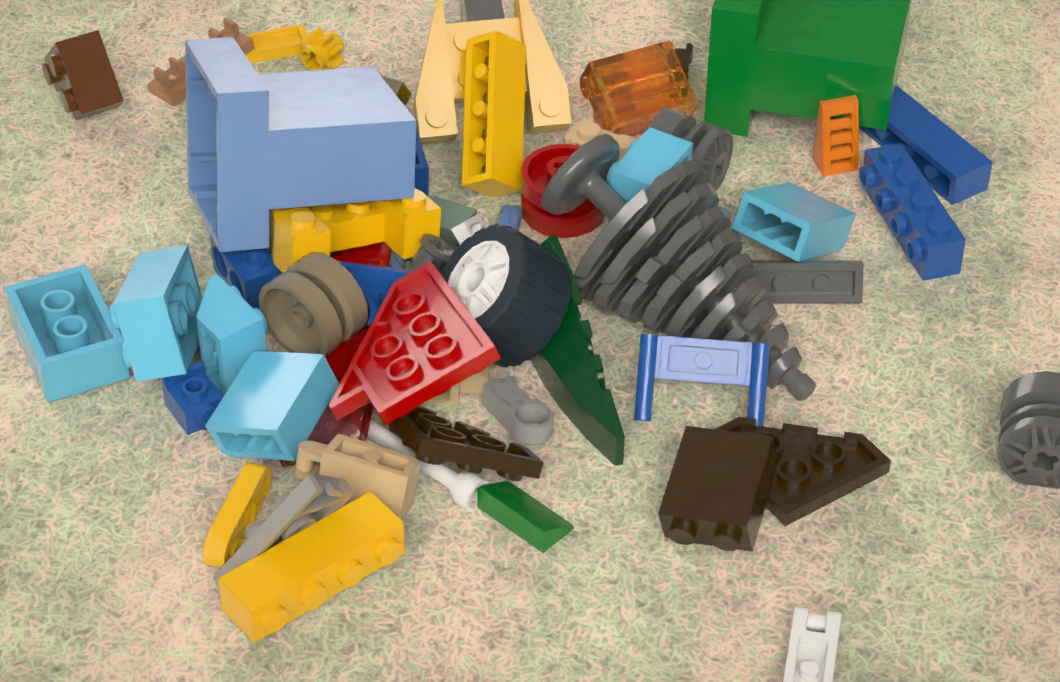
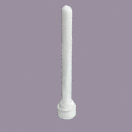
(462, 486)

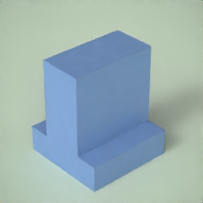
(287, 141)

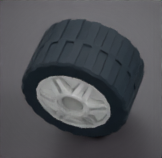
(510, 290)

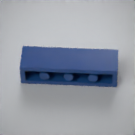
(942, 155)

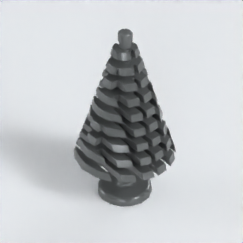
(671, 259)

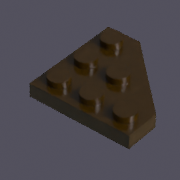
(465, 445)
(814, 466)

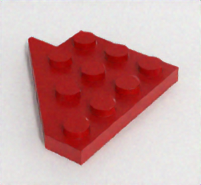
(413, 349)

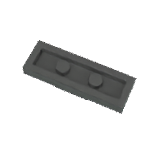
(811, 280)

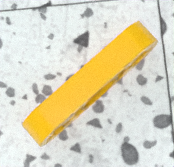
(237, 511)

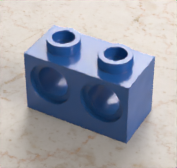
(245, 270)

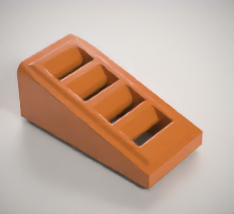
(839, 158)

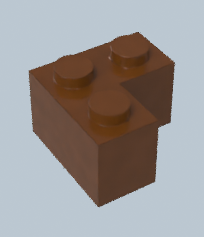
(83, 75)

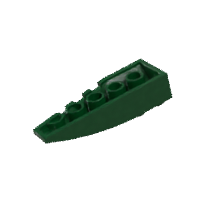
(577, 376)

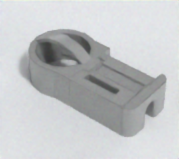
(515, 408)

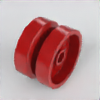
(535, 175)

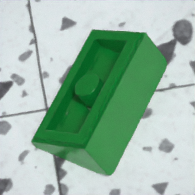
(522, 514)

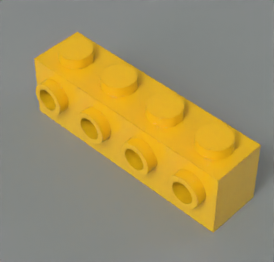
(493, 114)
(311, 566)

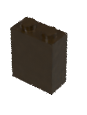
(718, 488)

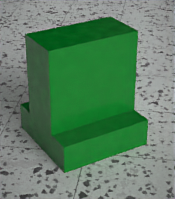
(802, 53)

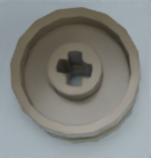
(313, 305)

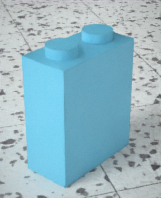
(793, 221)
(272, 405)

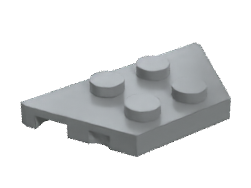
(306, 504)

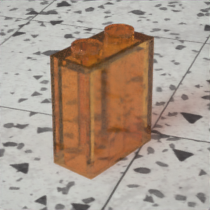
(635, 87)

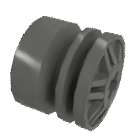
(710, 144)
(1031, 430)

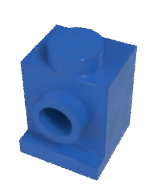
(191, 398)

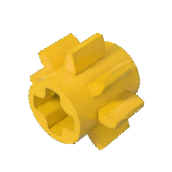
(321, 50)

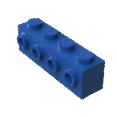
(912, 211)

